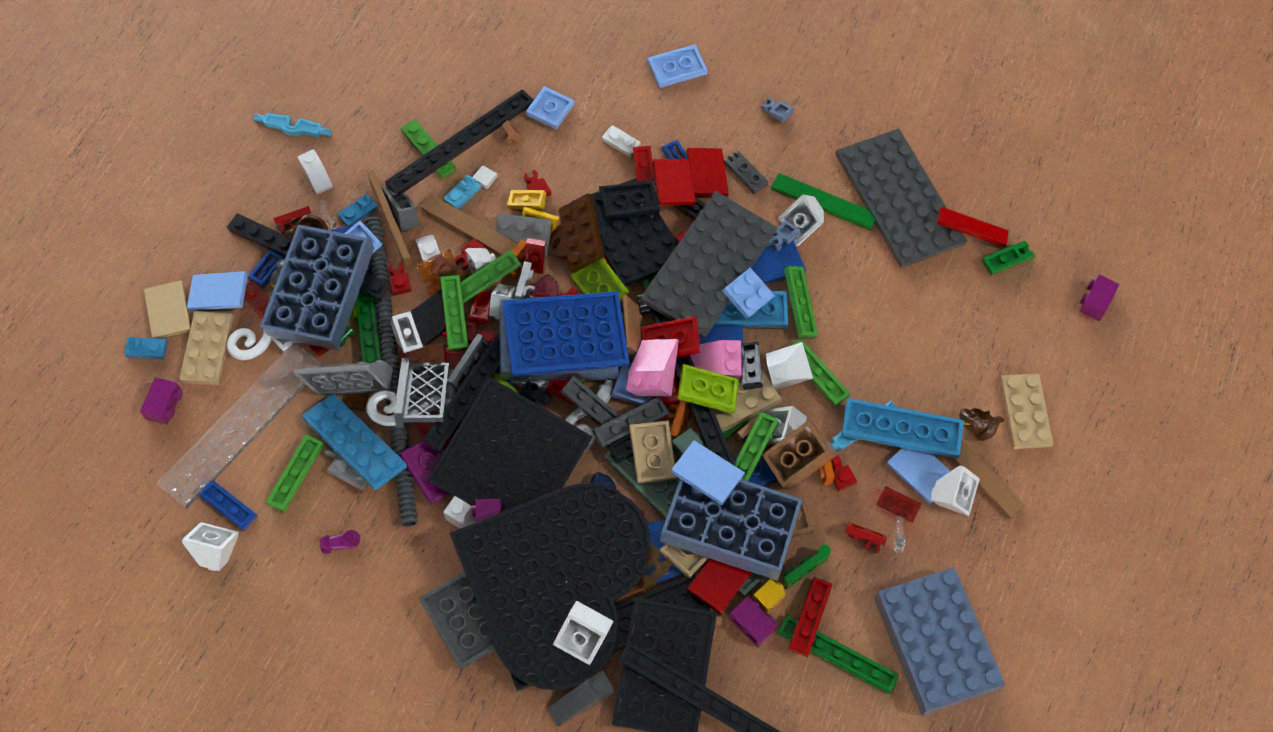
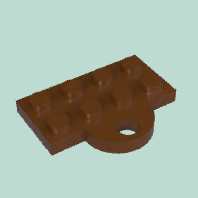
(577, 234)

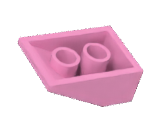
(720, 357)
(653, 368)

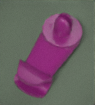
(346, 540)

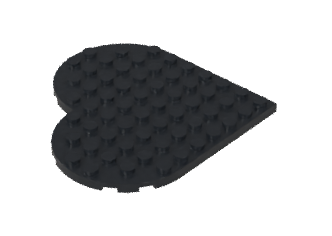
(542, 559)

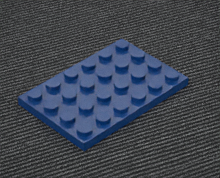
(565, 333)

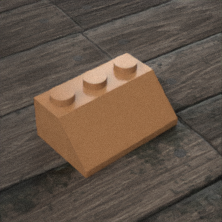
(631, 322)
(799, 455)

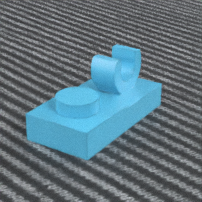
(462, 192)

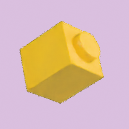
(769, 595)

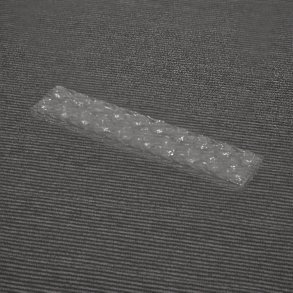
(237, 427)

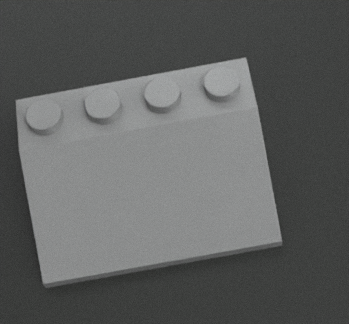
(347, 377)

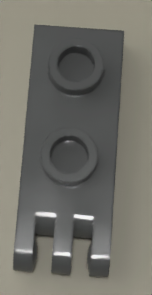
(746, 172)

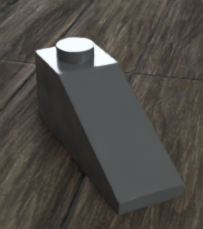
(402, 209)
(581, 698)

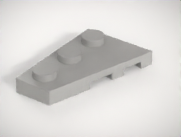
(523, 227)

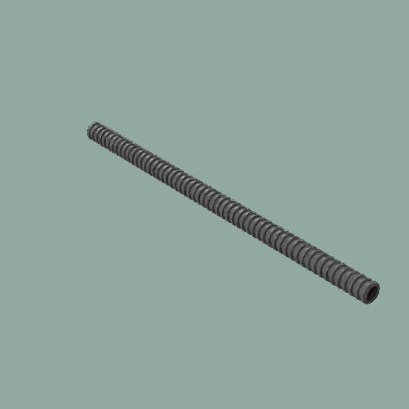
(389, 354)

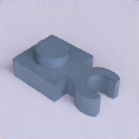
(778, 111)
(785, 234)

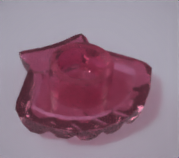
(545, 287)

